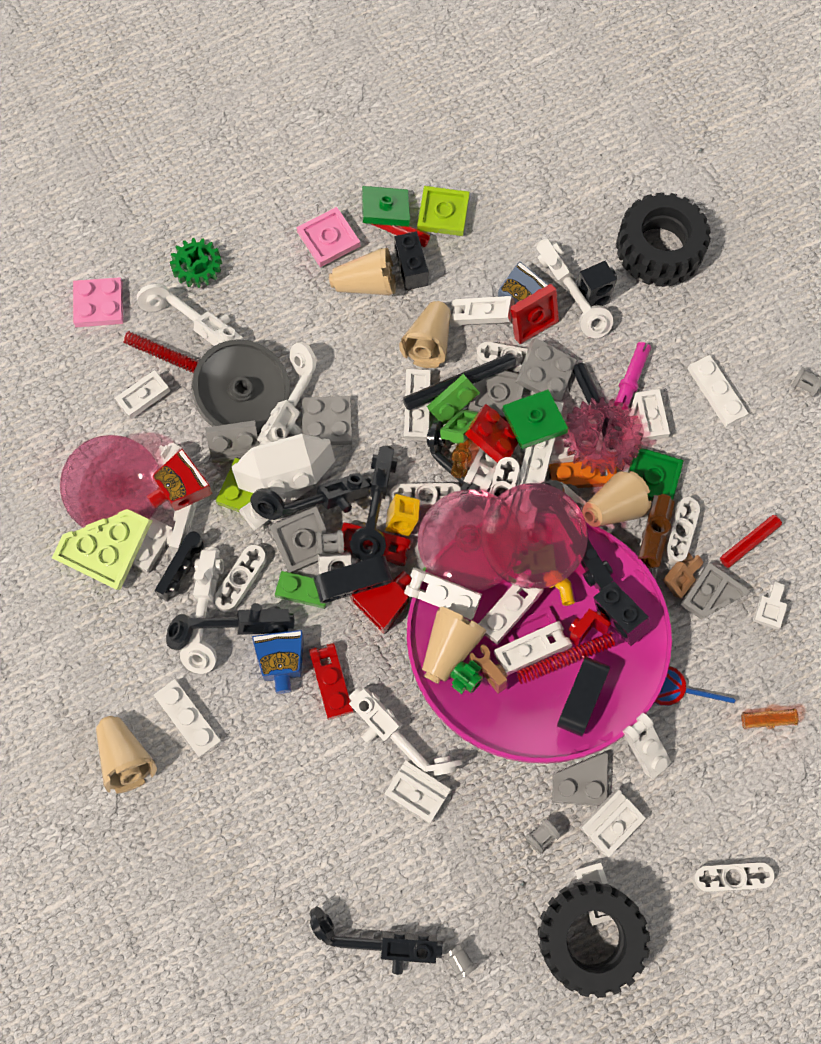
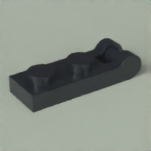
(179, 565)

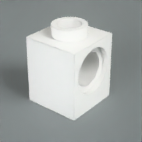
(326, 560)

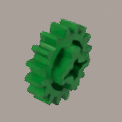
(193, 260)

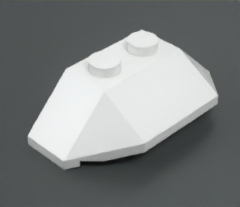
(284, 464)

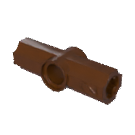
(659, 520)

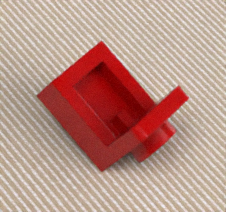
(590, 620)

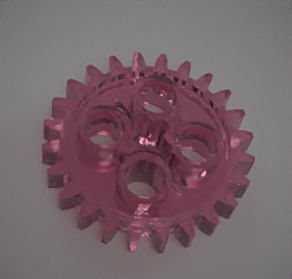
(625, 441)

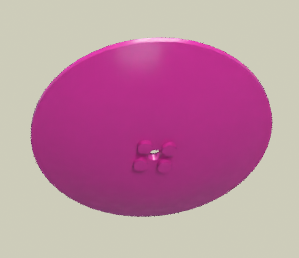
(524, 716)

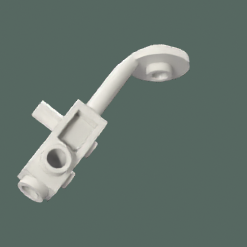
(550, 256)
(213, 329)
(285, 414)
(206, 575)
(383, 723)

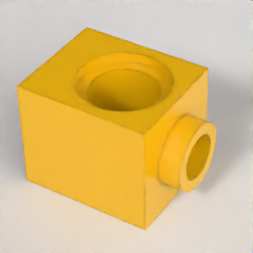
(402, 515)

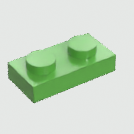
(453, 399)
(457, 426)
(298, 589)

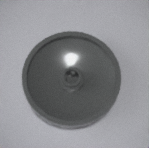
(239, 383)

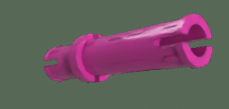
(629, 383)

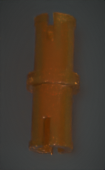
(461, 457)
(769, 718)

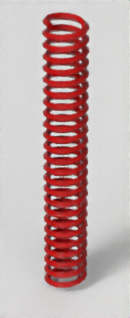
(165, 352)
(605, 645)

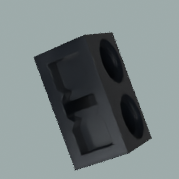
(411, 260)
(597, 283)
(622, 613)

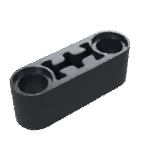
(352, 579)
(583, 696)

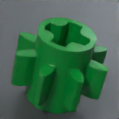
(466, 677)

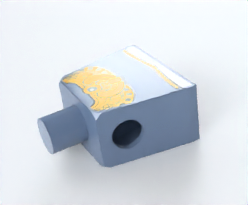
(521, 283)

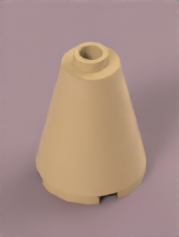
(366, 274)
(428, 336)
(618, 501)
(449, 643)
(122, 756)

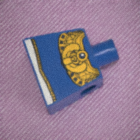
(280, 657)

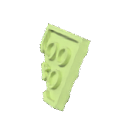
(105, 547)

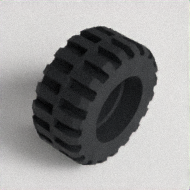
(664, 213)
(620, 966)

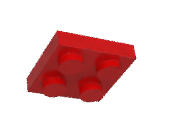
(535, 313)
(492, 434)

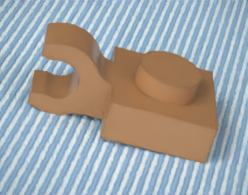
(681, 575)
(492, 673)

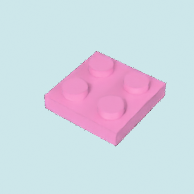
(328, 237)
(98, 302)

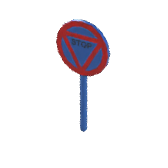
(675, 688)

